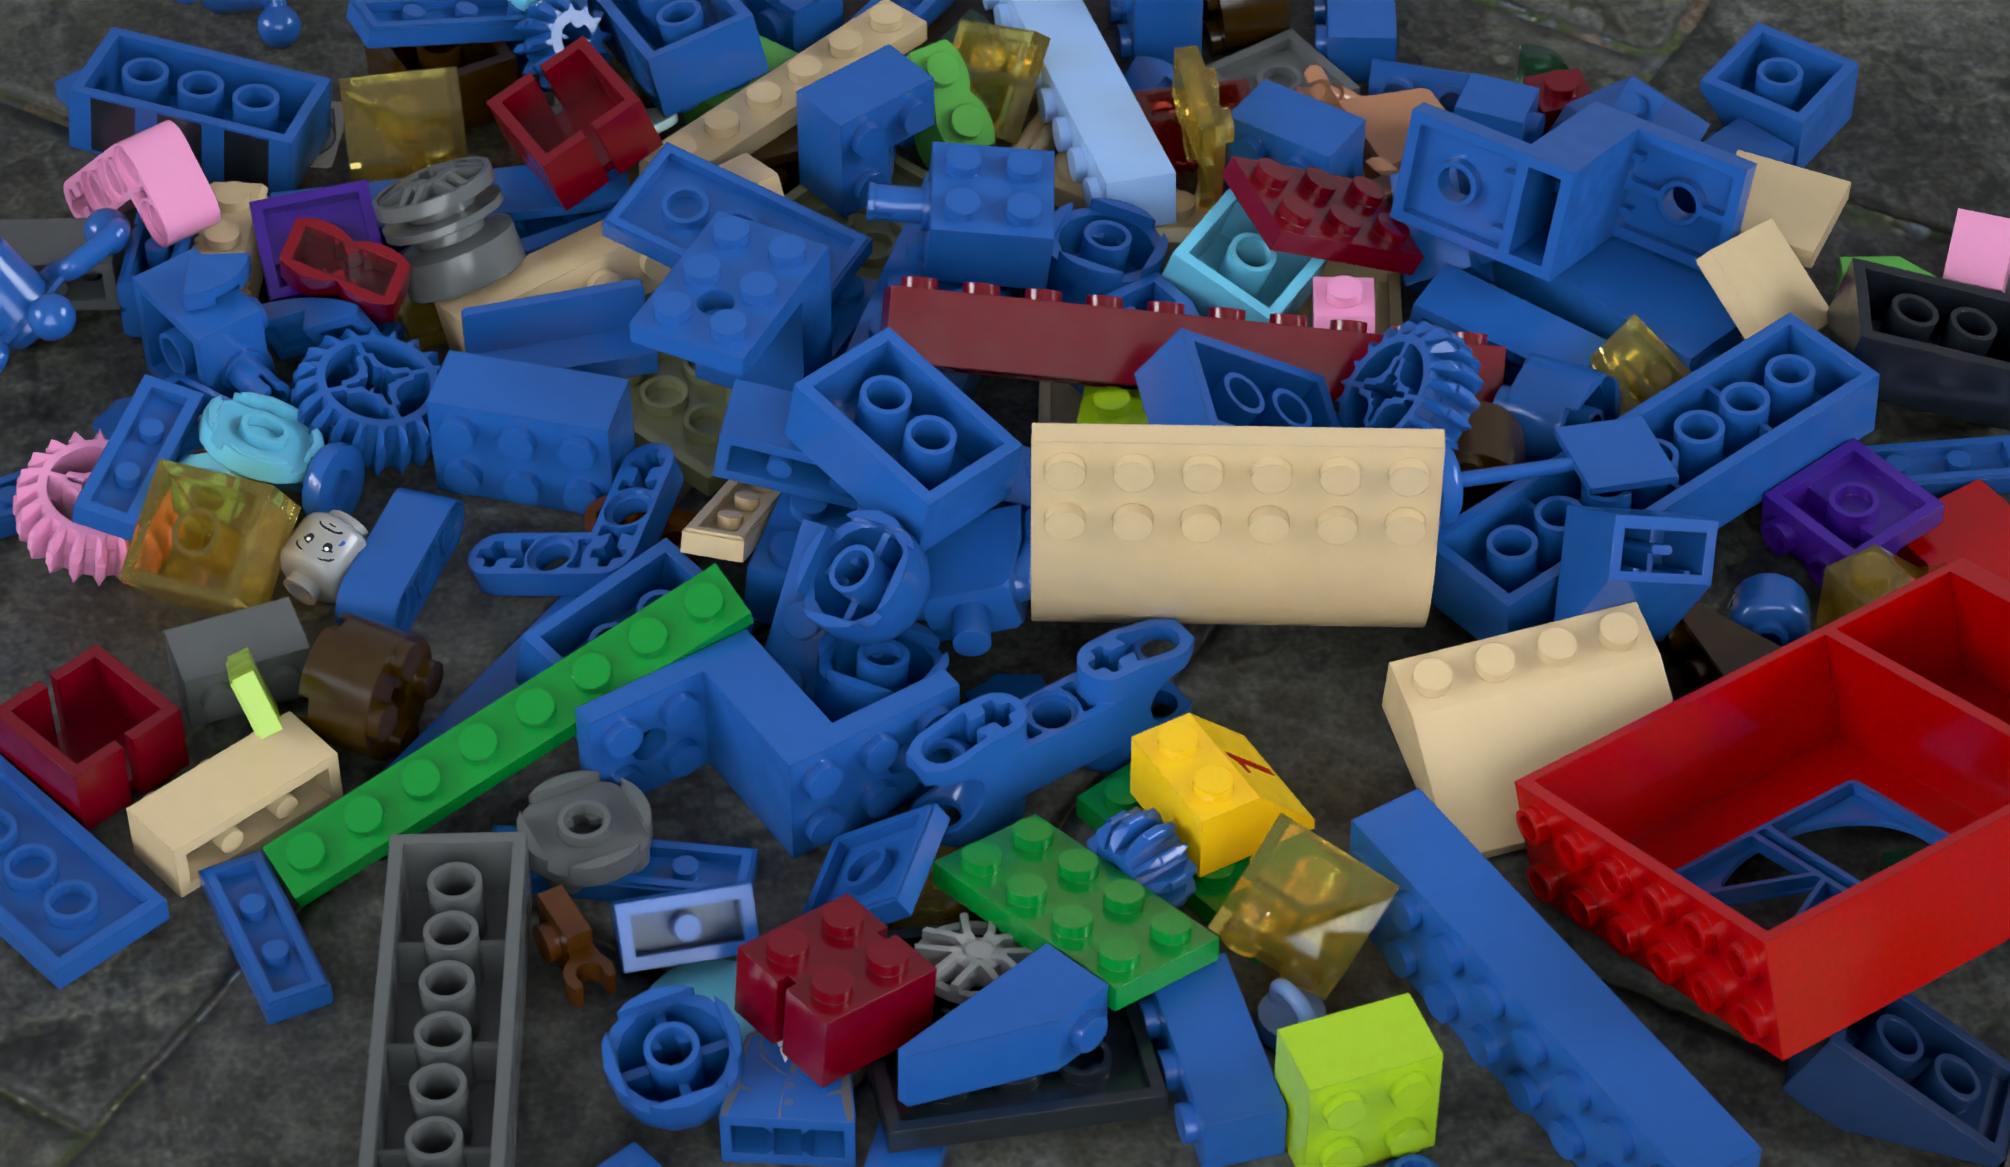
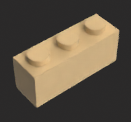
(234, 803)

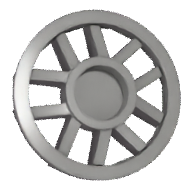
(968, 958)

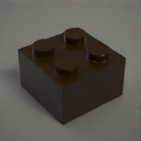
(481, 70)

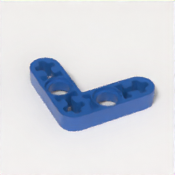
(515, 561)

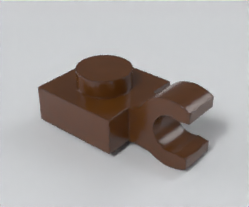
(568, 940)

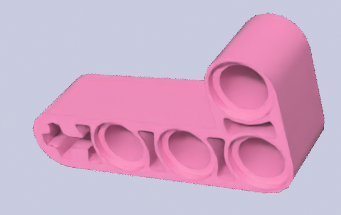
(154, 175)

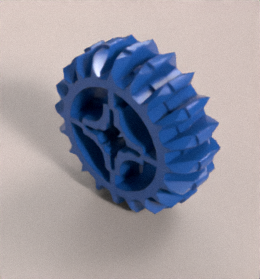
(1413, 382)
(369, 395)

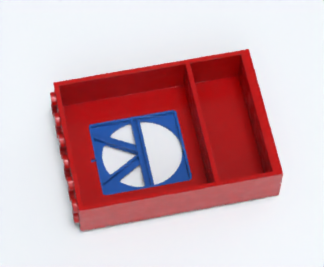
(1857, 724)

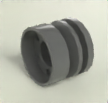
(449, 228)

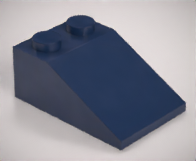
(1909, 1082)

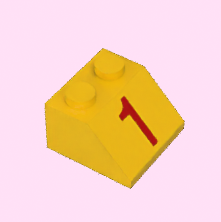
(1210, 789)

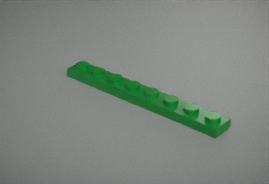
(500, 737)

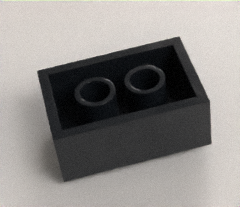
(1929, 339)

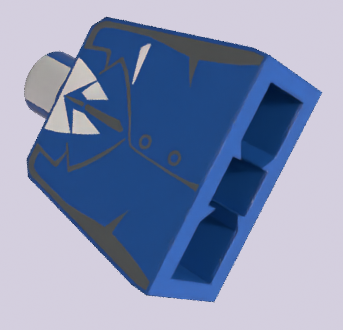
(785, 1114)

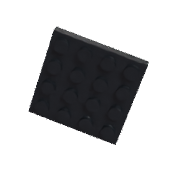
(1097, 1087)

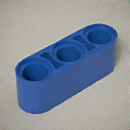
(402, 558)

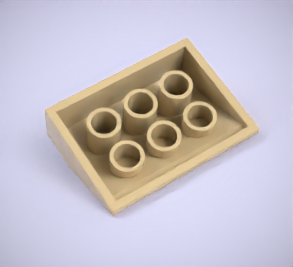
(1514, 703)

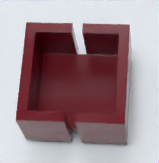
(596, 131)
(110, 740)
(834, 989)

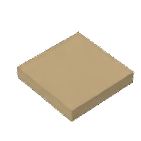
(1798, 201)
(1762, 280)

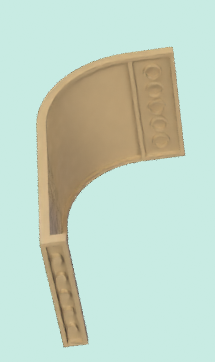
(1234, 515)

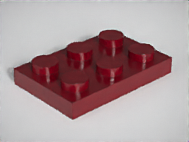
(1322, 215)

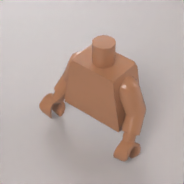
(1386, 121)

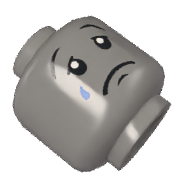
(321, 555)

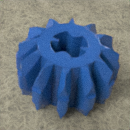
(557, 21)
(1147, 852)

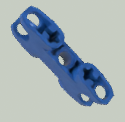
(1017, 746)

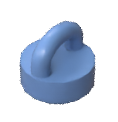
(1285, 1007)

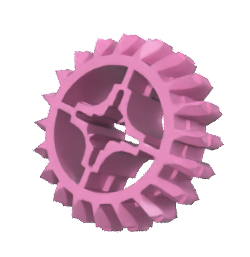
(46, 511)

